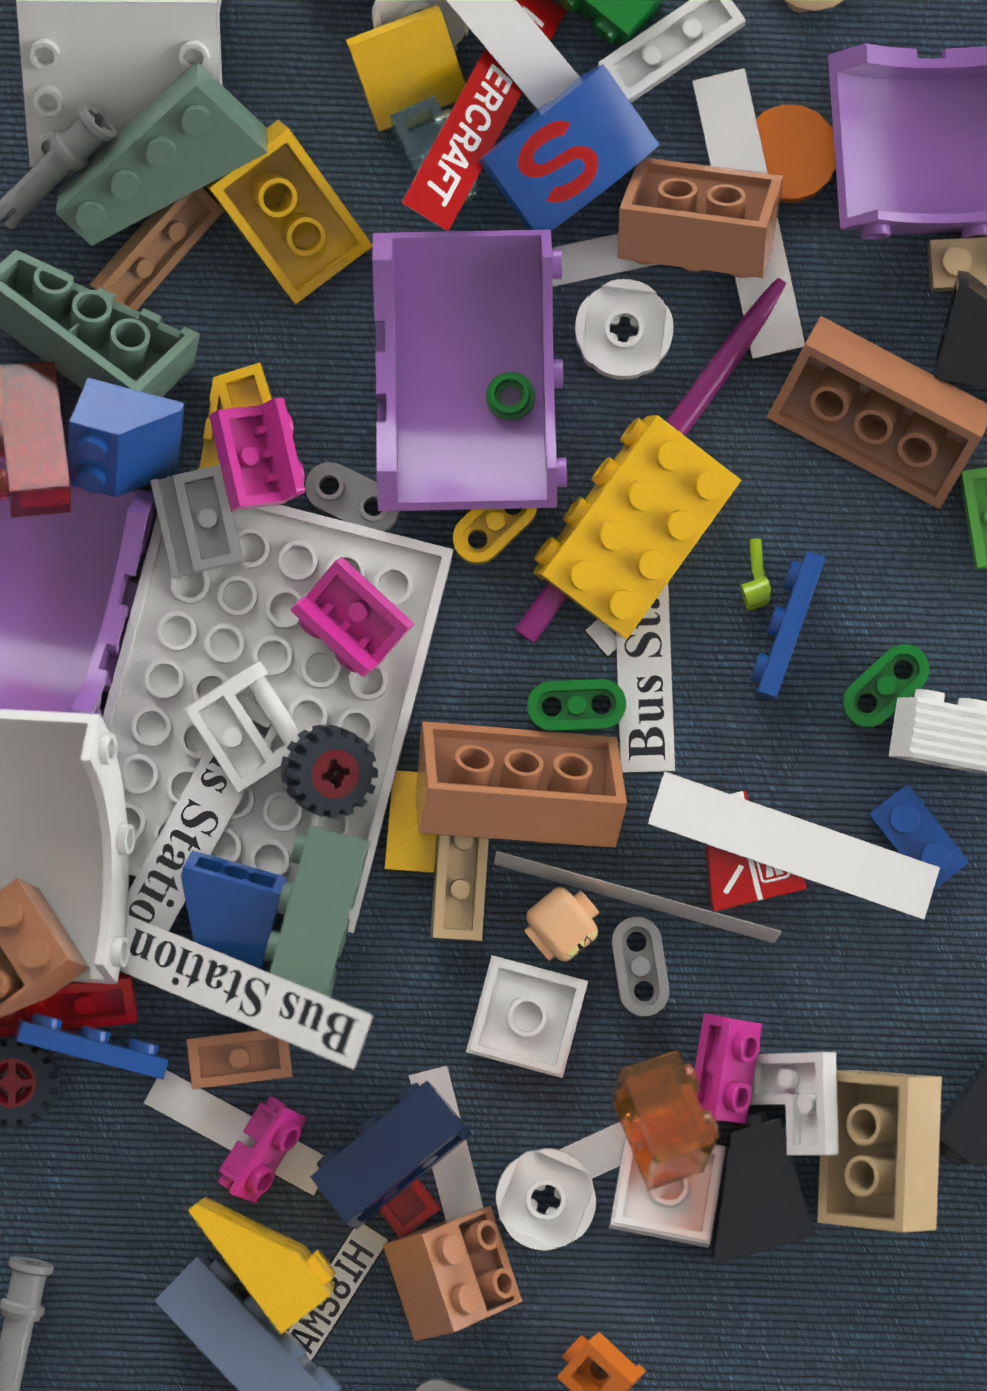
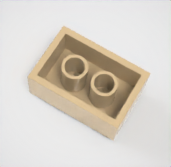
(885, 1153)

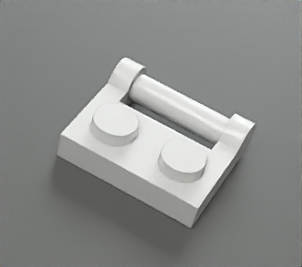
(234, 735)

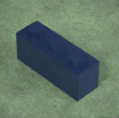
(389, 1153)

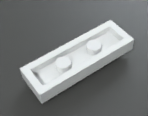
(672, 44)

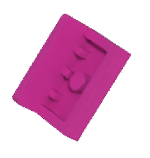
(258, 455)
(352, 618)
(726, 1066)

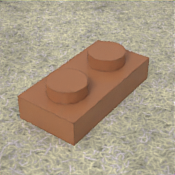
(237, 1059)

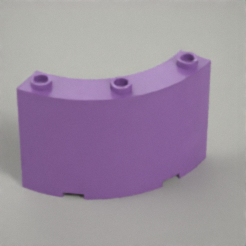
(910, 140)
(453, 321)
(68, 598)

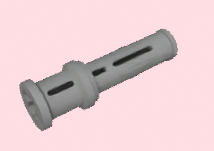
(67, 152)
(20, 1311)

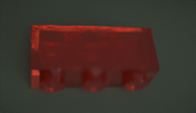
(32, 441)

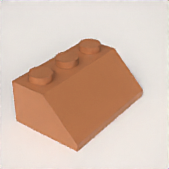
(699, 217)

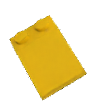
(290, 215)
(271, 1266)

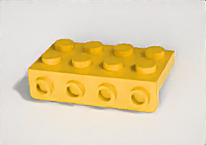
(635, 524)

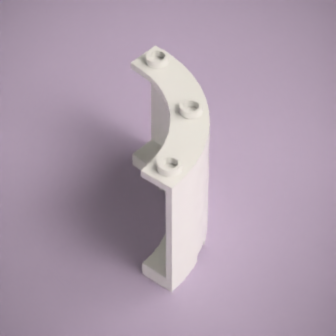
(68, 828)

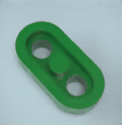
(884, 686)
(576, 706)

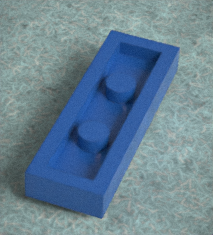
(786, 625)
(91, 1045)

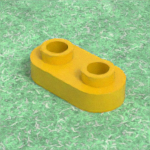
(498, 528)

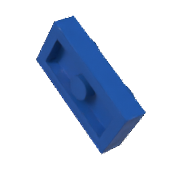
(916, 833)

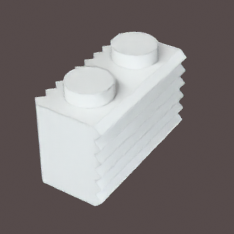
(940, 732)

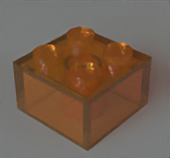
(664, 1119)

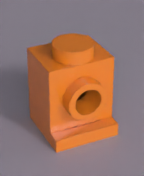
(582, 1372)

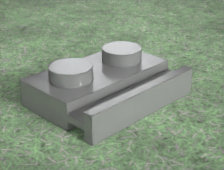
(196, 521)

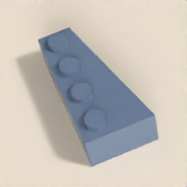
(238, 1332)

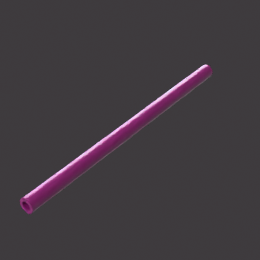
(681, 419)

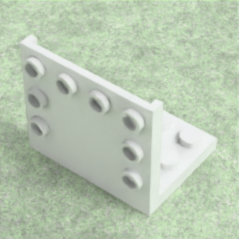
(107, 56)

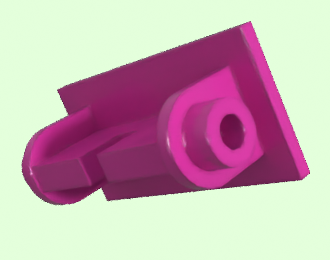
(252, 1170)

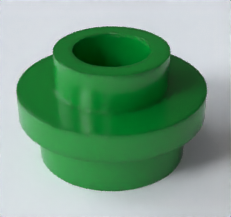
(510, 380)

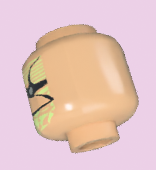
(562, 924)

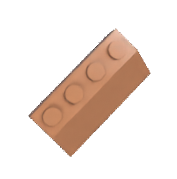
(880, 412)
(519, 785)

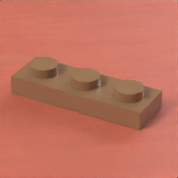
(157, 248)

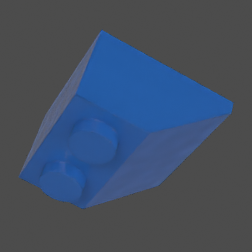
(122, 439)

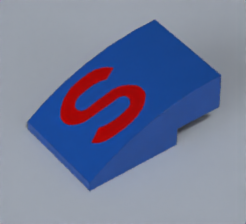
(569, 151)

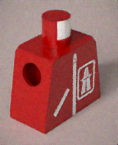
(740, 880)

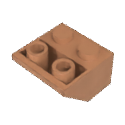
(34, 949)
(452, 1274)

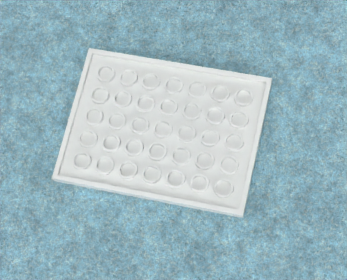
(214, 624)

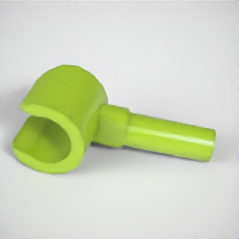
(756, 592)

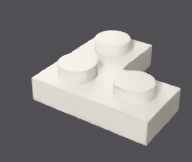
(809, 1091)

